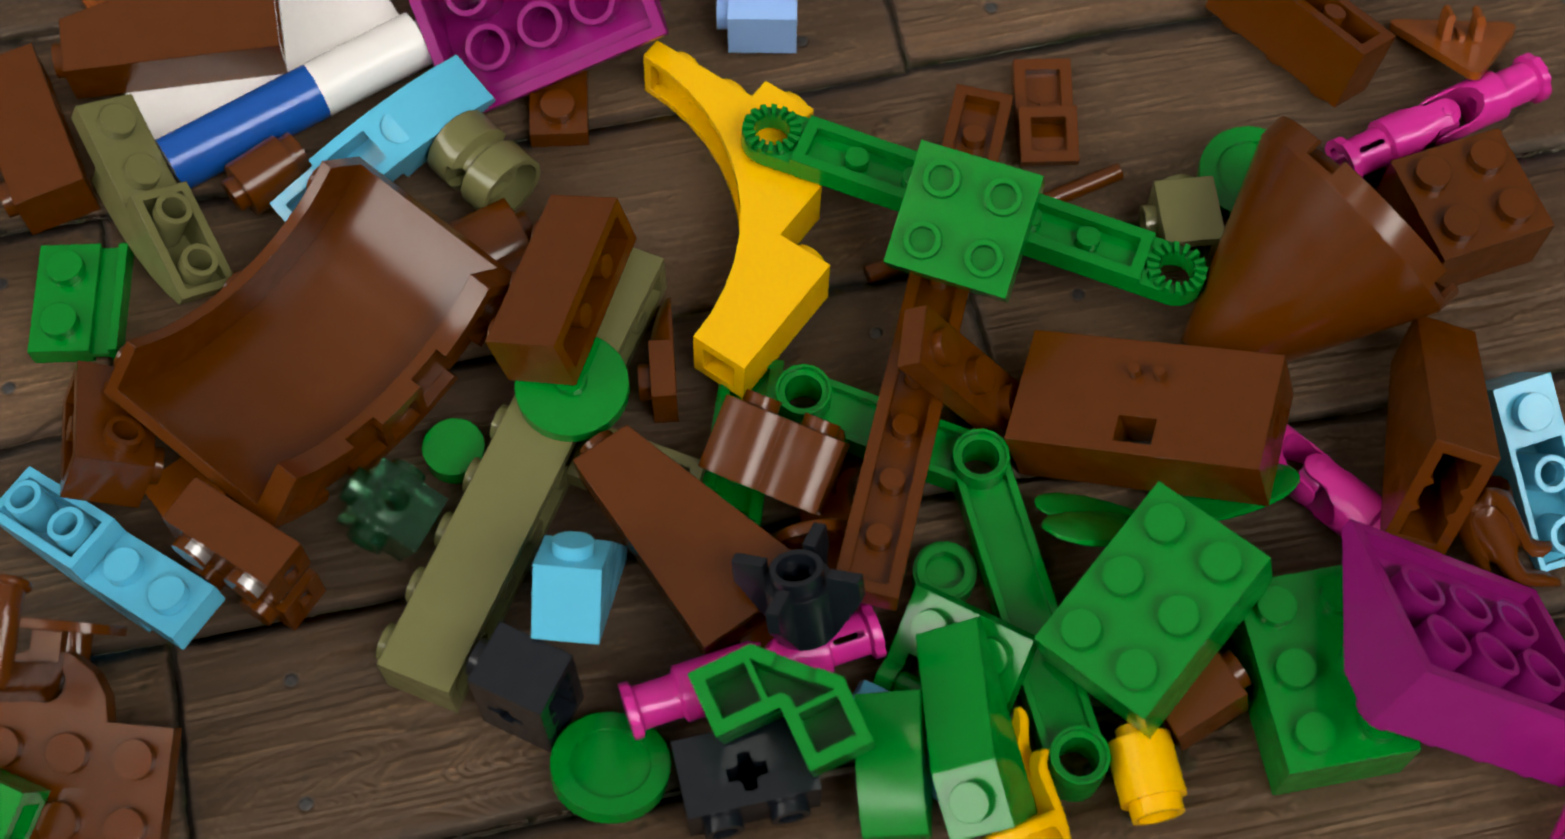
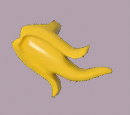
(1050, 820)

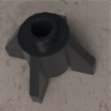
(799, 592)

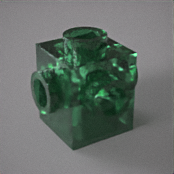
(389, 508)

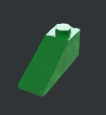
(970, 733)

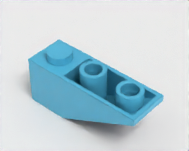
(1532, 455)

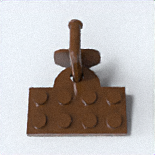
(65, 735)

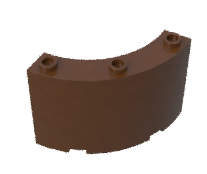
(316, 345)

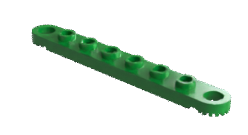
(1060, 232)

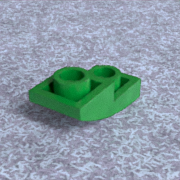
(894, 776)

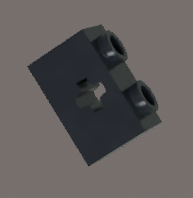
(524, 685)
(717, 799)

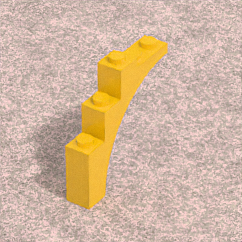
(772, 279)

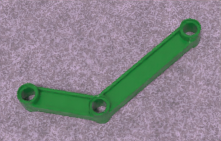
(1004, 552)

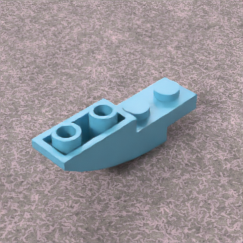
(400, 128)
(108, 559)

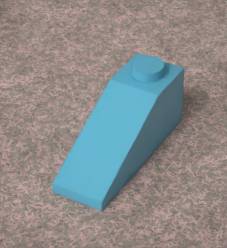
(574, 586)

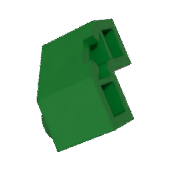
(760, 686)

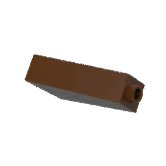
(168, 44)
(1436, 434)
(677, 534)

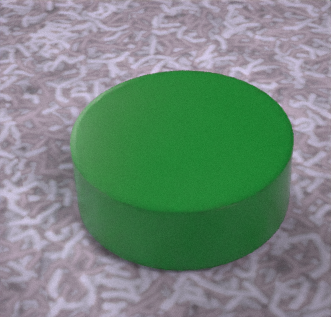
(451, 448)
(946, 569)

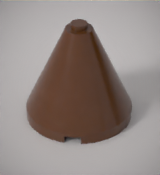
(1311, 258)

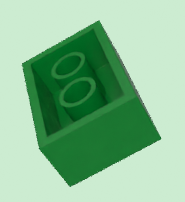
(1155, 608)
(1300, 692)

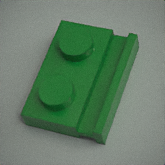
(80, 302)

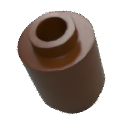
(264, 172)

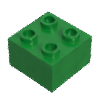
(964, 221)

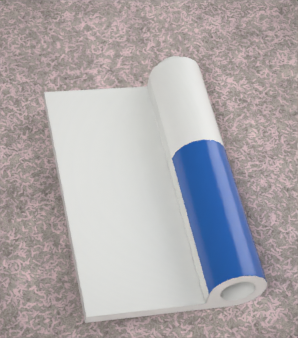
(334, 60)

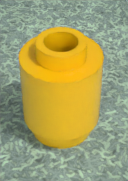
(1147, 775)

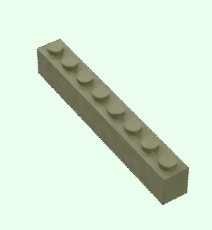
(498, 524)

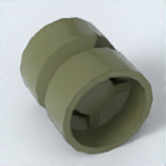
(479, 163)

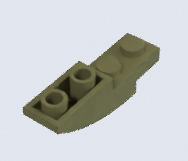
(145, 202)

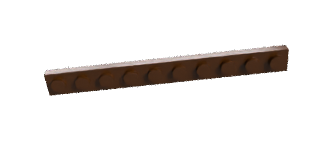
(906, 413)

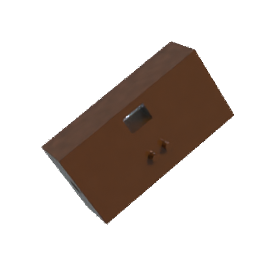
(1151, 414)

